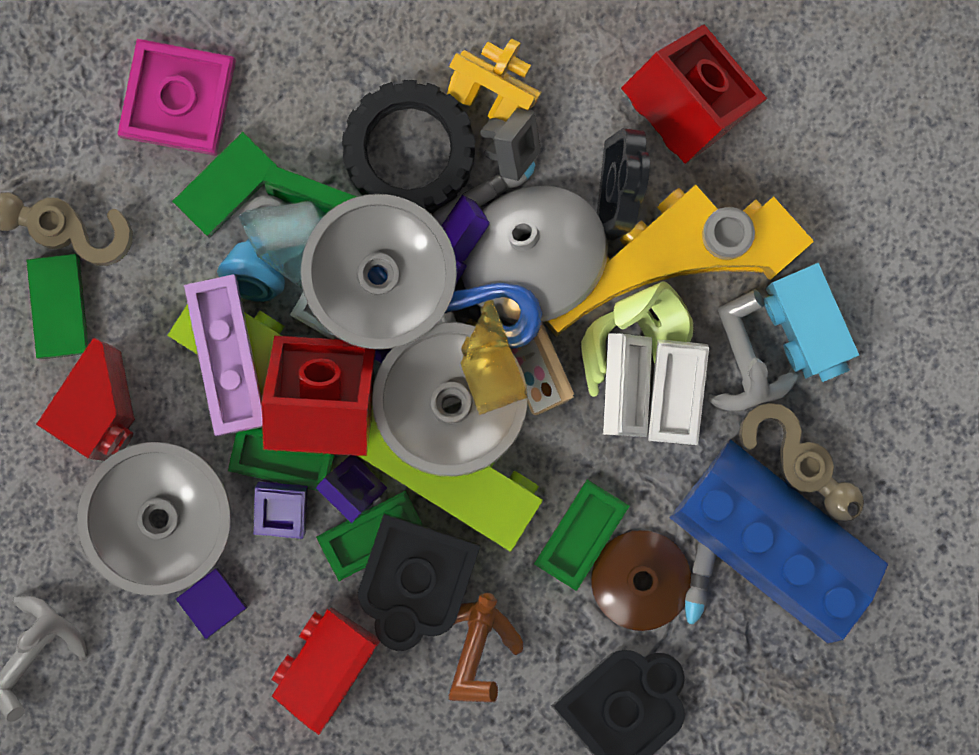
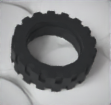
(402, 97)

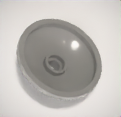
(387, 235)
(555, 263)
(410, 412)
(118, 515)

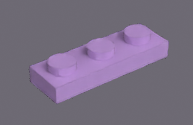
(225, 355)

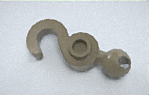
(57, 225)
(805, 465)

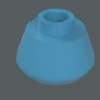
(255, 277)

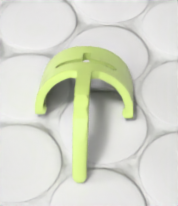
(673, 325)

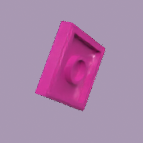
(176, 97)

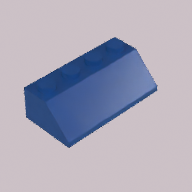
(781, 543)

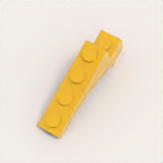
(675, 248)

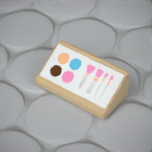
(543, 374)

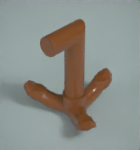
(481, 619)

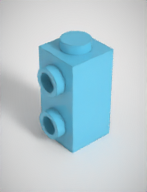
(811, 322)

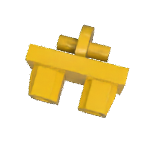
(473, 73)

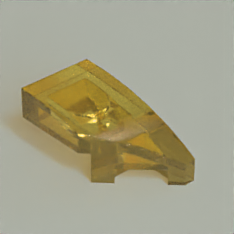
(490, 364)

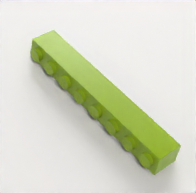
(483, 500)

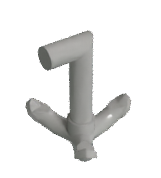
(752, 369)
(30, 644)

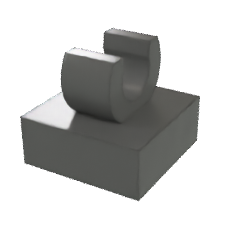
(514, 142)

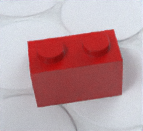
(693, 93)
(318, 396)
(92, 405)
(324, 668)

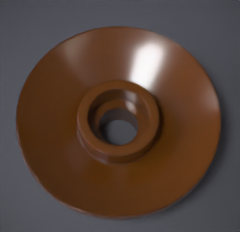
(614, 576)

